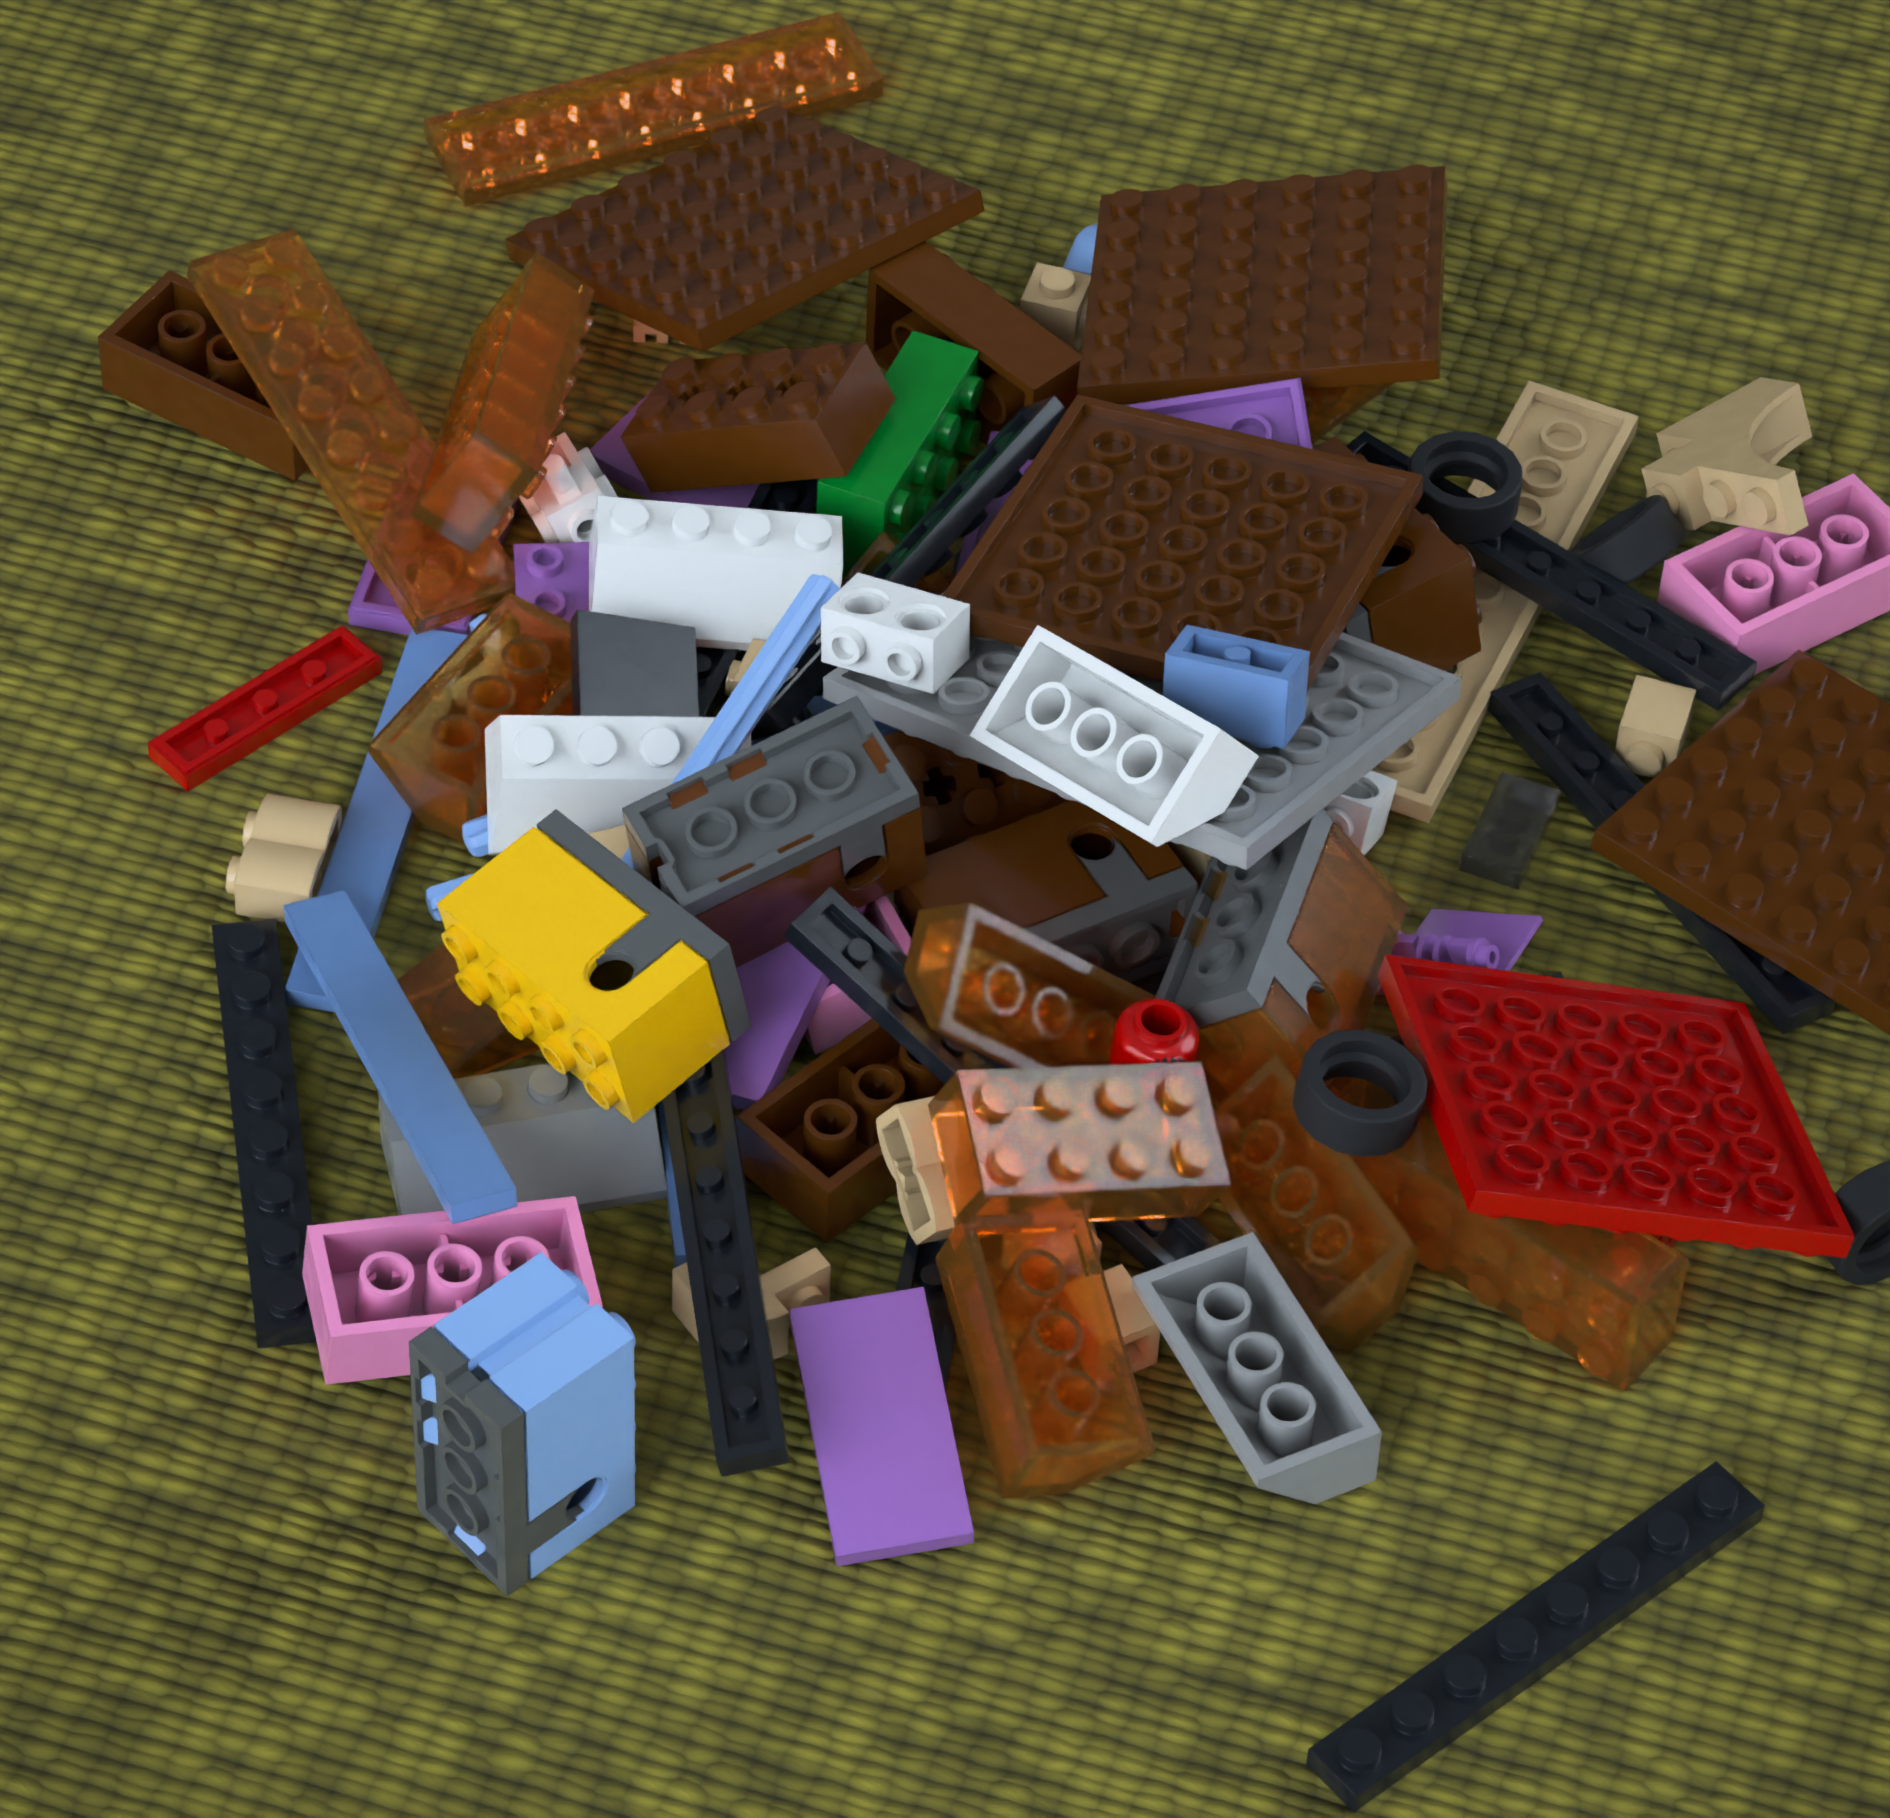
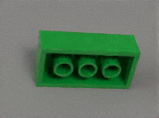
(913, 448)

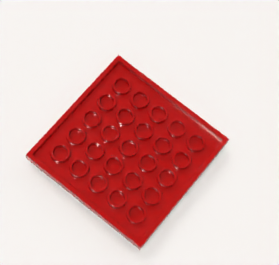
(1612, 1108)

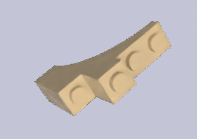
(1726, 457)

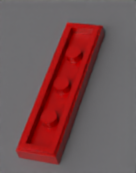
(264, 708)

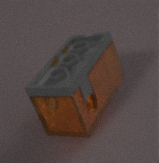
(1282, 952)

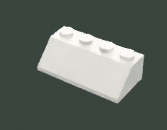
(707, 565)
(1111, 741)
(579, 767)

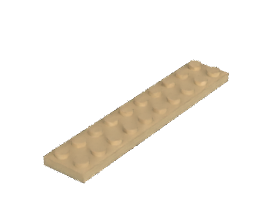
(1567, 461)

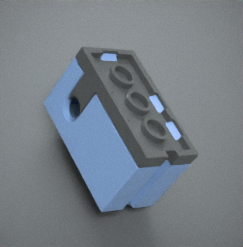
(524, 1422)

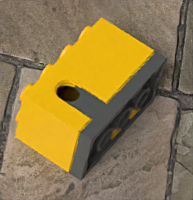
(594, 966)

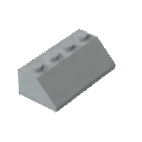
(548, 1141)
(1263, 1371)

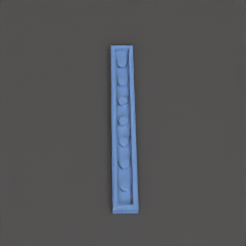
(376, 819)
(400, 1058)

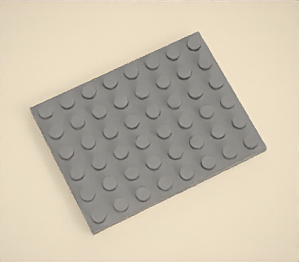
(1355, 717)

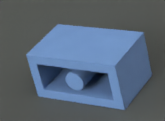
(1239, 684)

